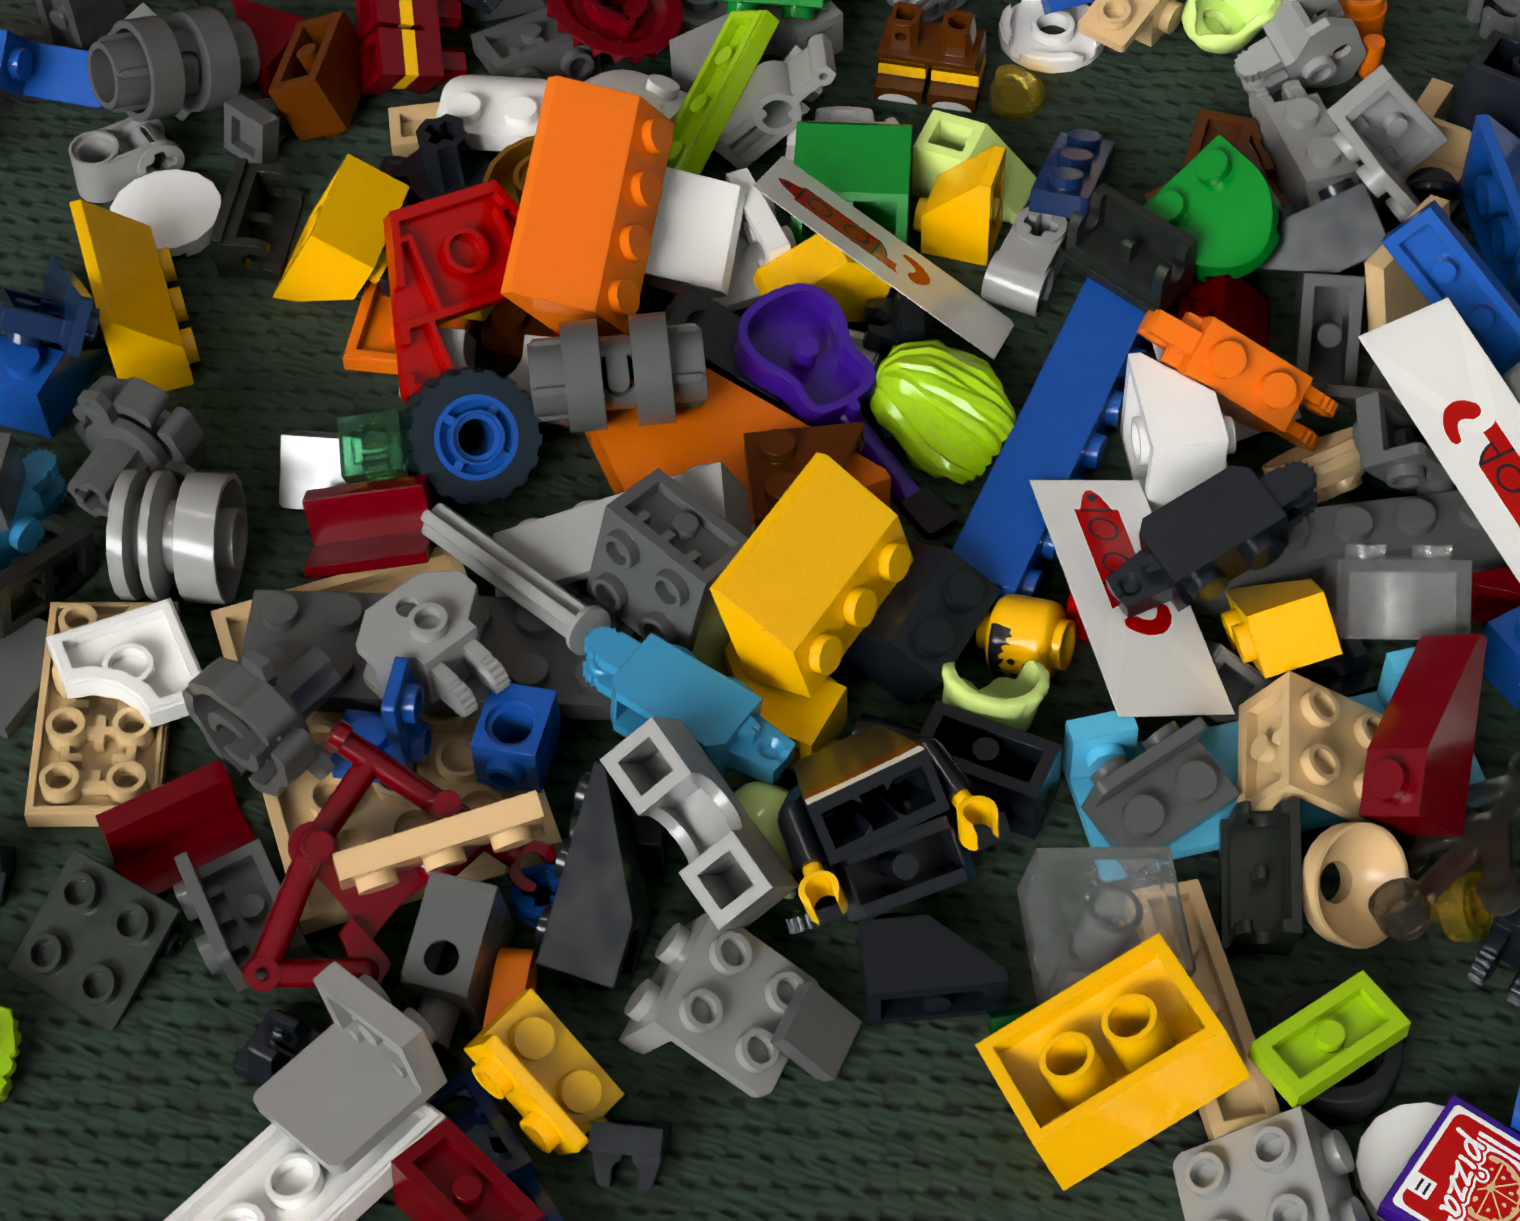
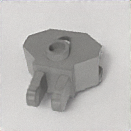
(1303, 48)
(437, 637)

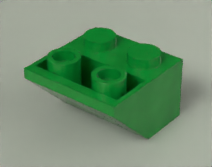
(861, 165)

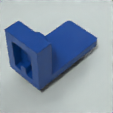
(44, 71)
(400, 724)

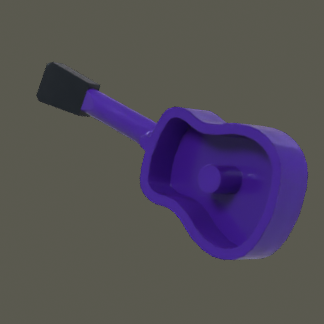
(803, 353)

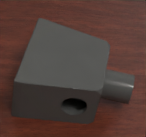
(455, 953)

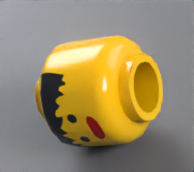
(1024, 631)

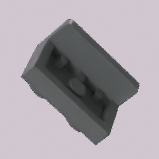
(1395, 448)
(233, 904)

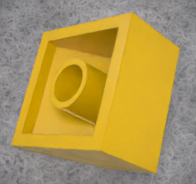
(343, 236)

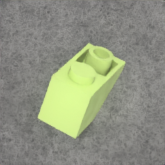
(954, 139)

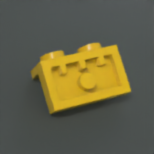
(542, 1074)

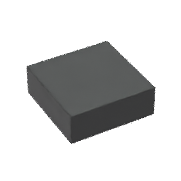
(816, 1031)

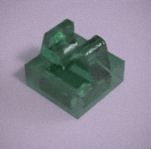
(372, 446)

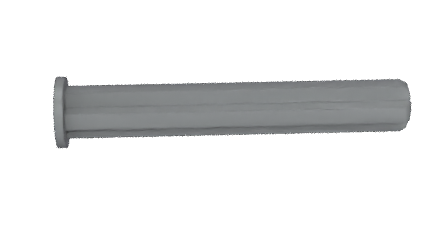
(513, 576)

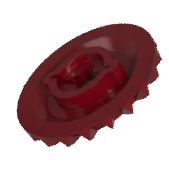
(636, 32)

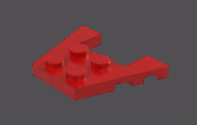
(442, 265)

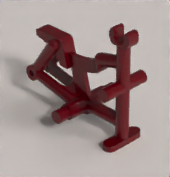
(311, 858)

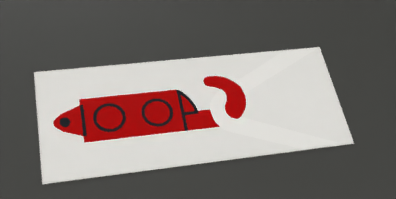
(885, 256)
(1460, 412)
(1150, 660)

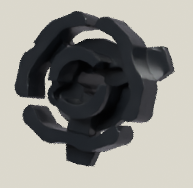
(441, 163)

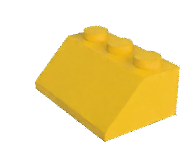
(133, 298)
(811, 578)
(1112, 1061)

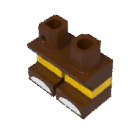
(919, 49)

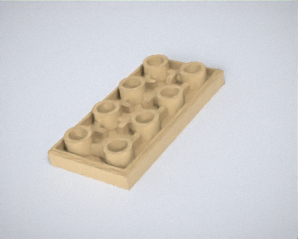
(88, 748)

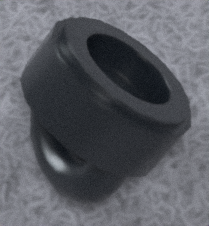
(1435, 182)

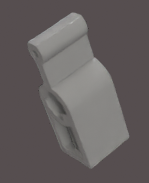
(773, 102)

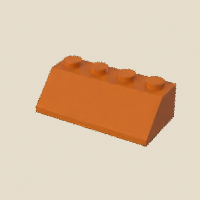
(588, 206)

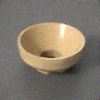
(1334, 462)
(1365, 860)

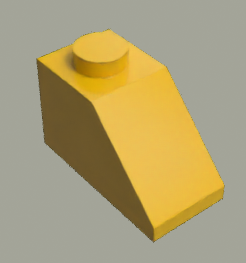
(964, 209)

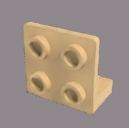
(1304, 746)

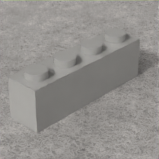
(566, 541)

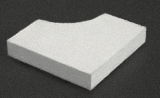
(131, 658)

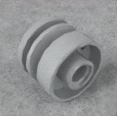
(176, 536)

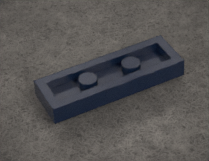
(1072, 173)

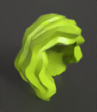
(942, 408)

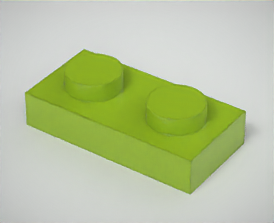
(1329, 1039)

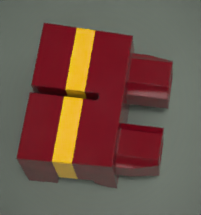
(405, 46)

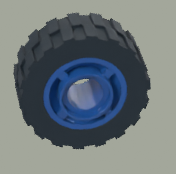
(508, 440)

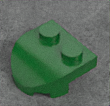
(1225, 207)

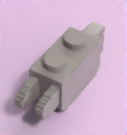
(1300, 143)

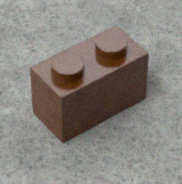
(319, 77)

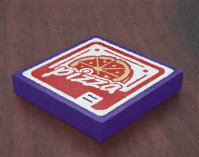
(1459, 1171)

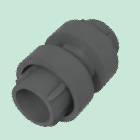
(159, 66)
(570, 381)

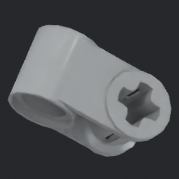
(118, 154)
(1026, 263)

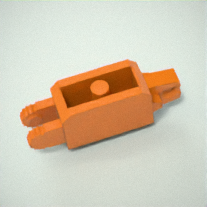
(1247, 378)

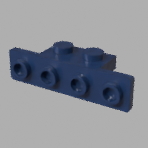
(57, 315)

